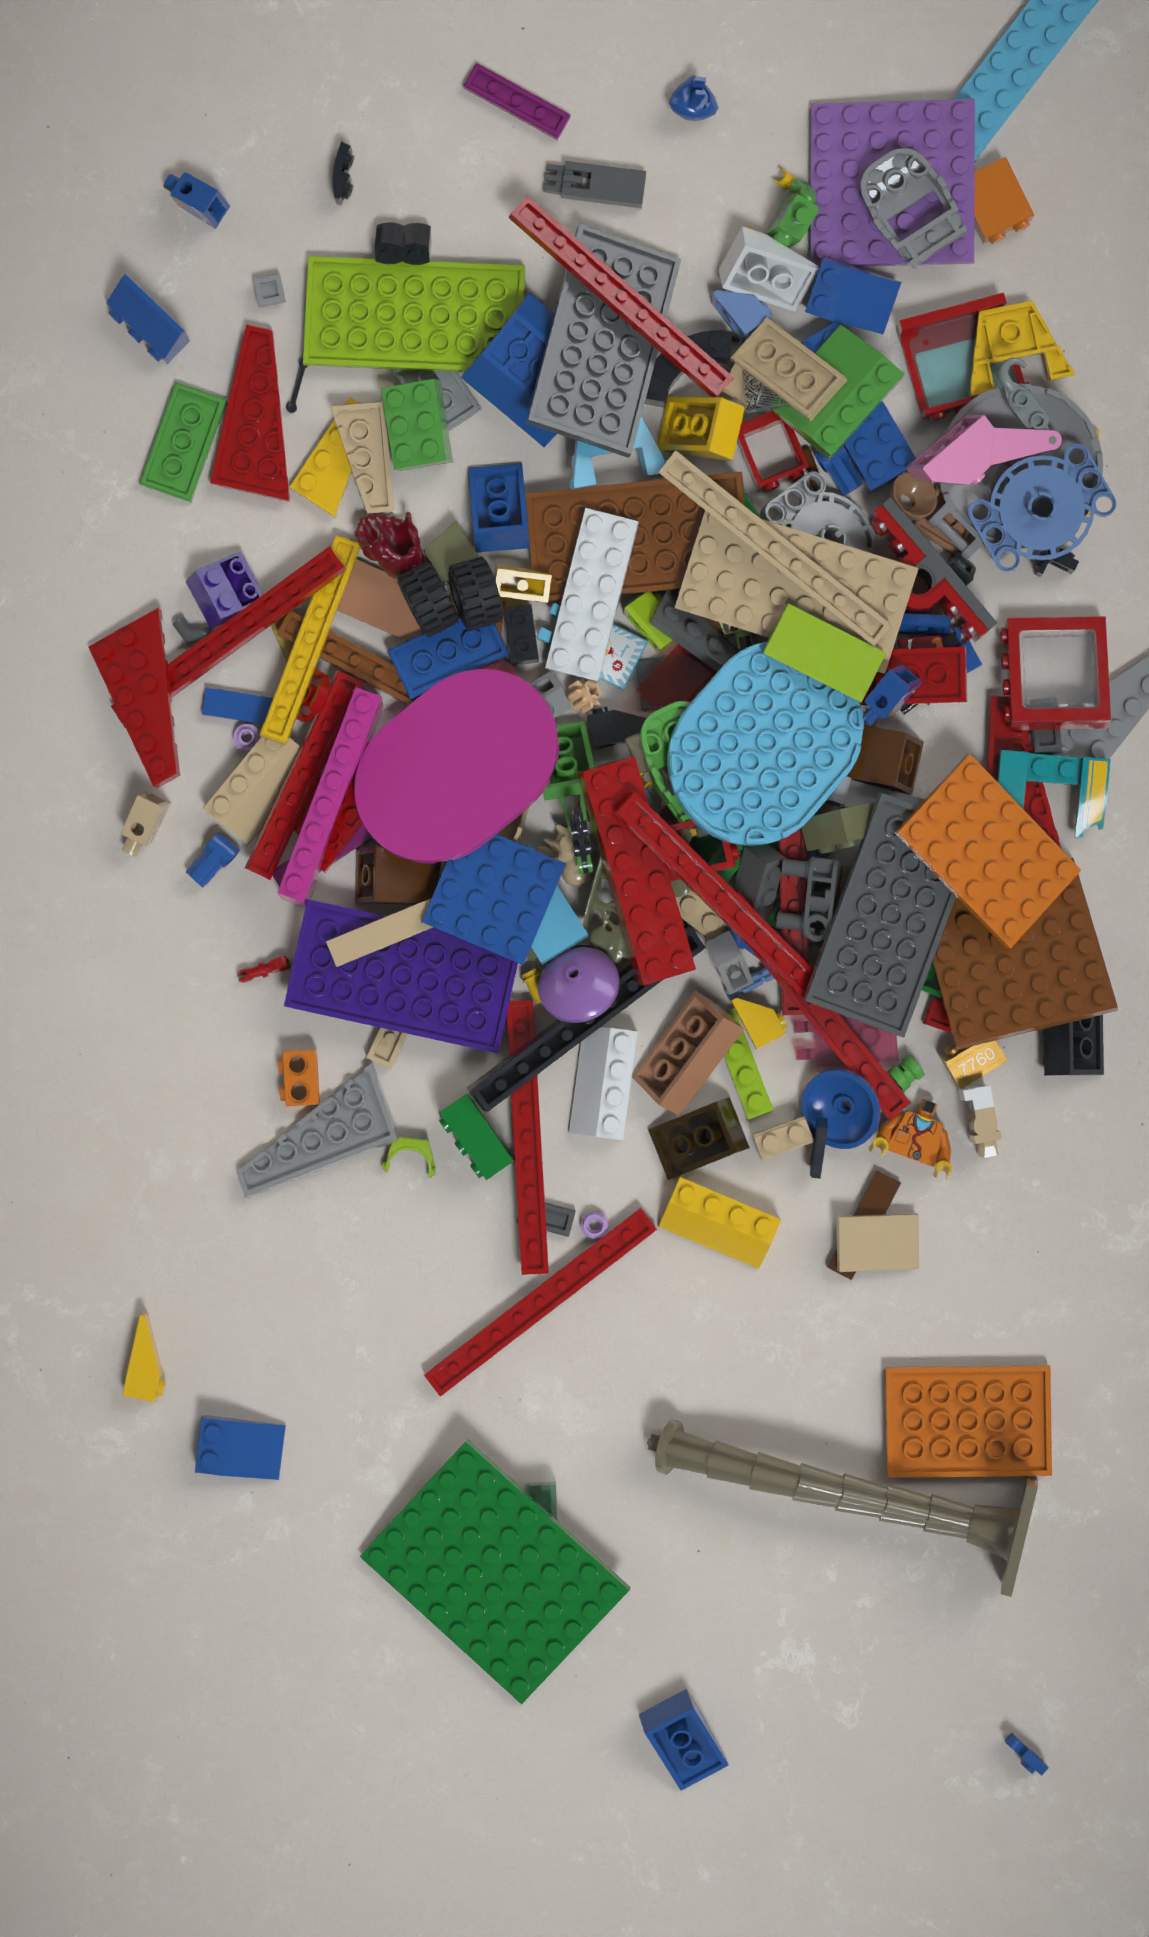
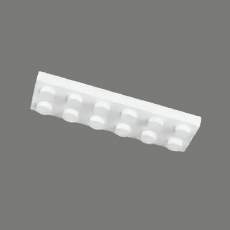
(592, 594)

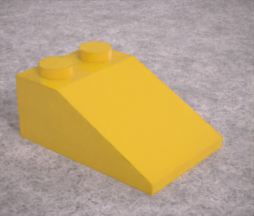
(701, 427)

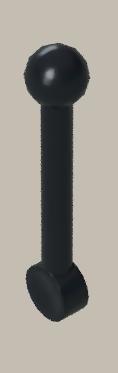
(291, 406)

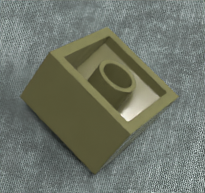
(837, 828)

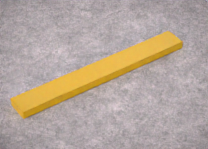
(308, 647)

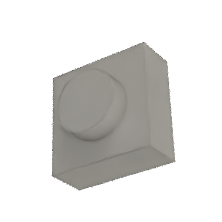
(269, 290)

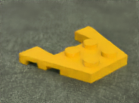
(1012, 333)

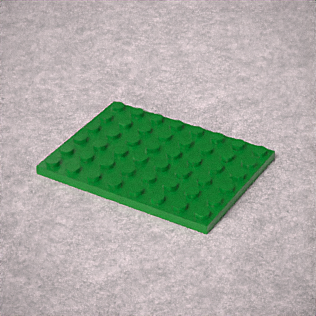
(495, 1571)

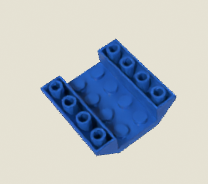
(511, 364)

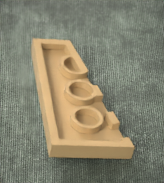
(367, 449)

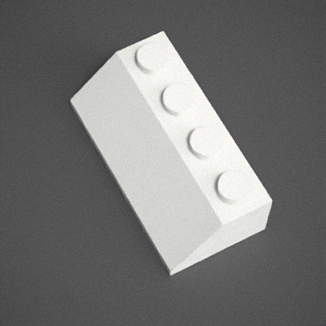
(603, 1083)

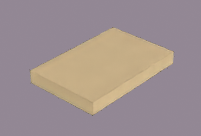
(877, 1242)

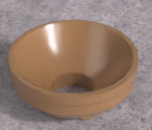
(920, 493)

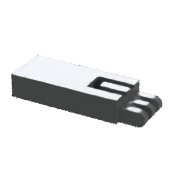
(607, 183)

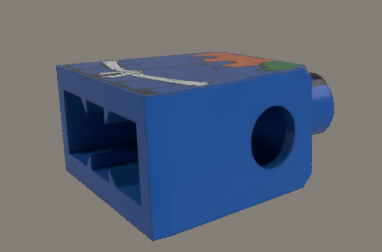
(197, 198)
(897, 688)

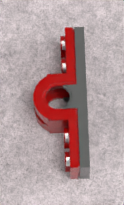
(941, 580)

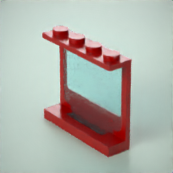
(941, 352)

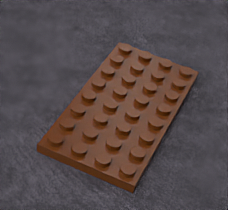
(662, 541)

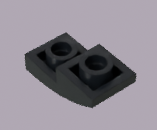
(342, 181)

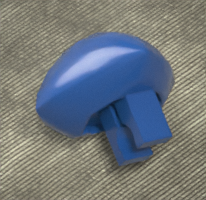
(693, 100)

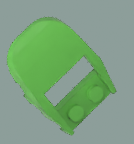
(654, 744)

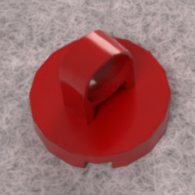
(315, 696)

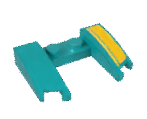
(1087, 773)

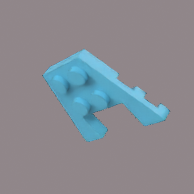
(649, 455)

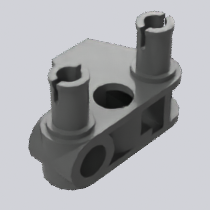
(820, 898)

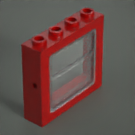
(1056, 673)

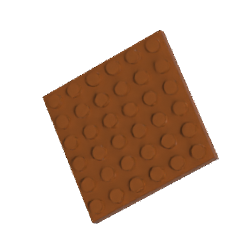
(1039, 983)

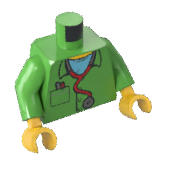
(795, 212)

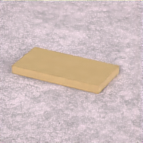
(788, 369)

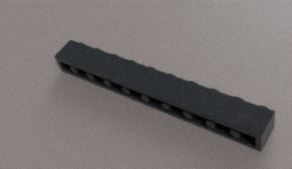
(557, 1041)

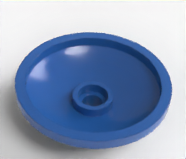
(846, 1125)

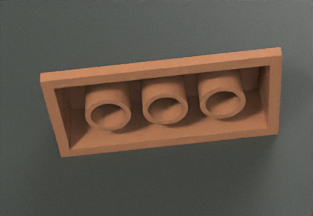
(687, 1053)

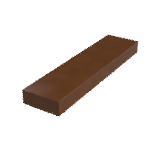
(874, 1202)

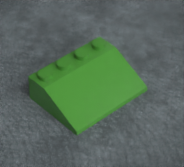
(868, 383)

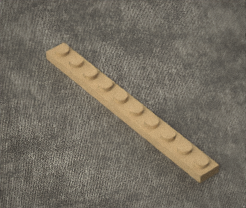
(774, 548)

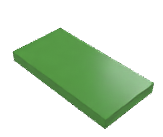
(183, 442)

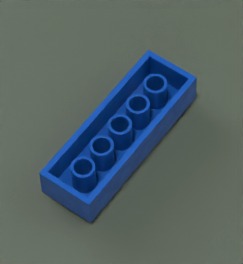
(878, 446)

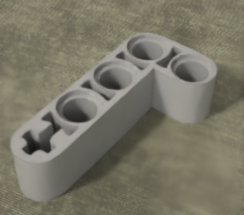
(855, 793)

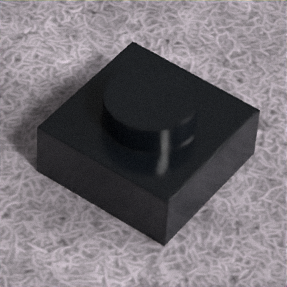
(964, 569)

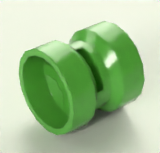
(906, 1072)

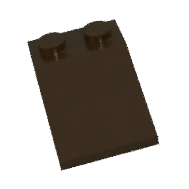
(698, 1138)

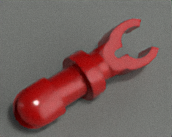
(276, 965)

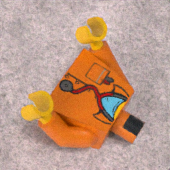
(917, 1138)

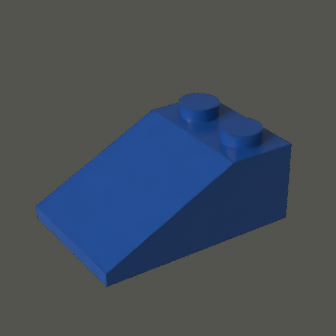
(852, 296)
(498, 508)
(239, 1448)
(683, 1739)

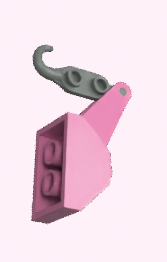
(975, 444)

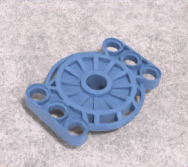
(1061, 488)

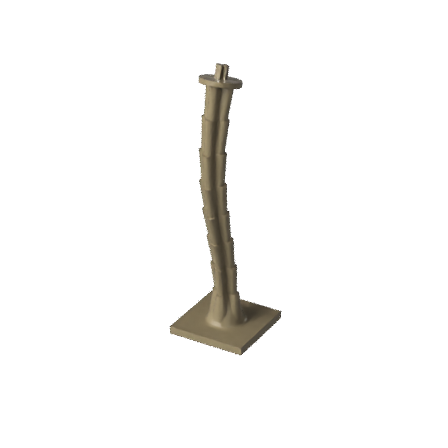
(986, 1527)

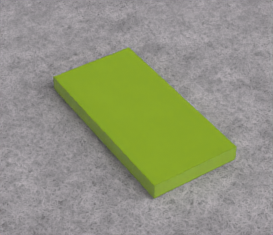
(824, 652)

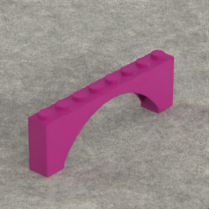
(347, 750)

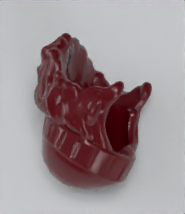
(390, 542)

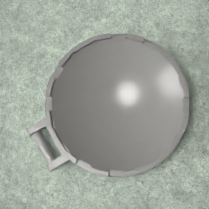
(1063, 417)

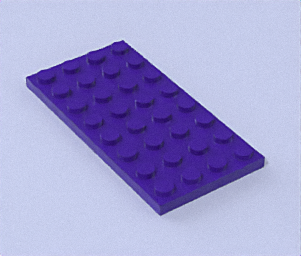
(414, 987)

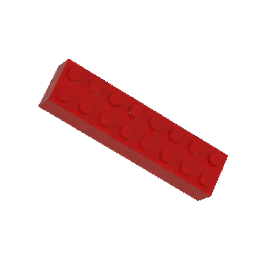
(636, 876)

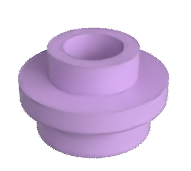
(246, 746)
(594, 1234)

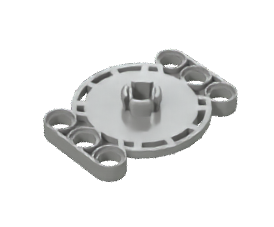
(822, 517)

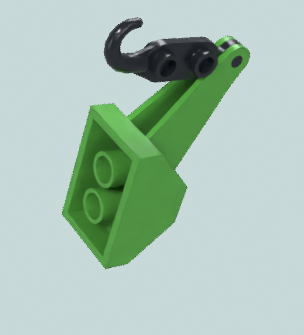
(573, 757)

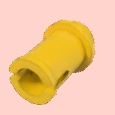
(531, 979)

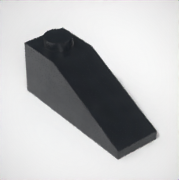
(612, 726)

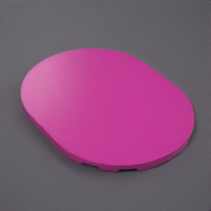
(456, 766)

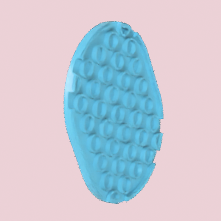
(761, 749)

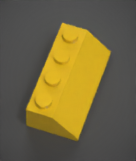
(719, 1222)

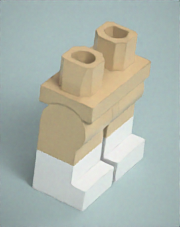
(982, 1119)

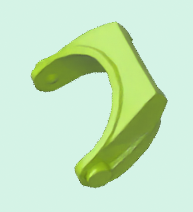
(415, 1144)

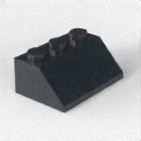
(1074, 1048)

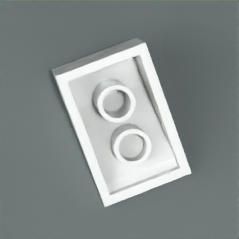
(766, 270)

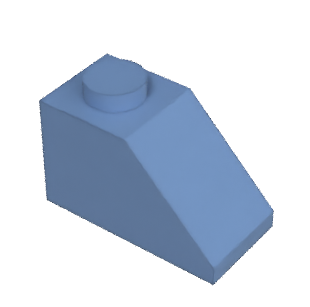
(740, 312)

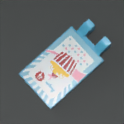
(621, 655)

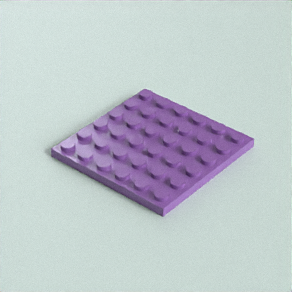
(854, 136)

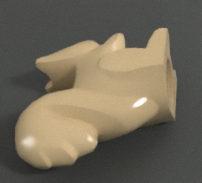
(563, 850)

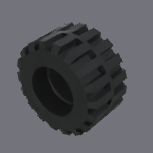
(475, 593)
(428, 599)

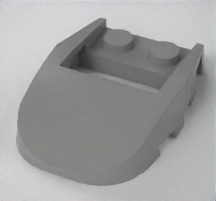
(898, 183)

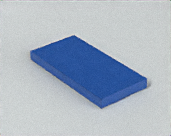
(428, 660)

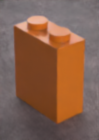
(999, 202)

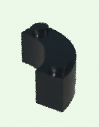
(666, 374)

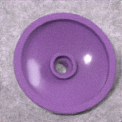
(583, 996)

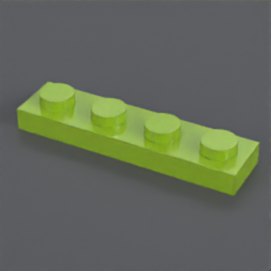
(747, 1076)

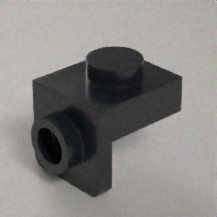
(1066, 563)

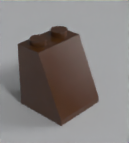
(887, 759)
(392, 879)

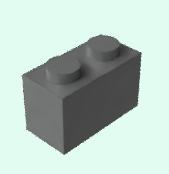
(759, 875)

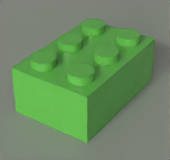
(417, 425)

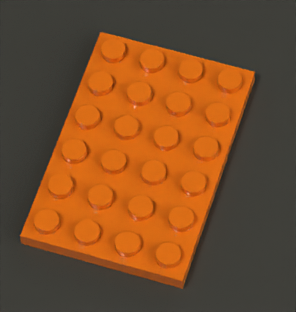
(988, 851)
(968, 1421)

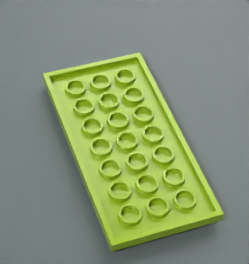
(405, 313)

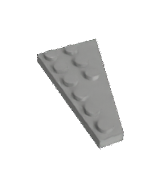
(1128, 705)
(333, 1132)

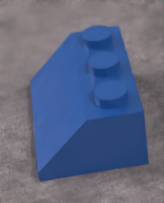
(146, 320)

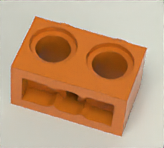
(308, 1077)

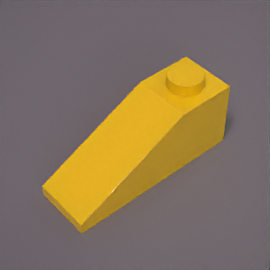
(144, 1369)

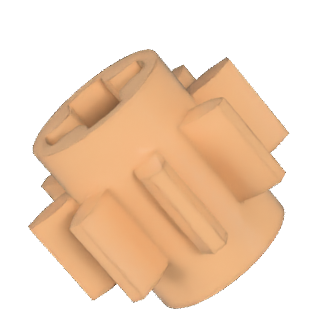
(584, 695)

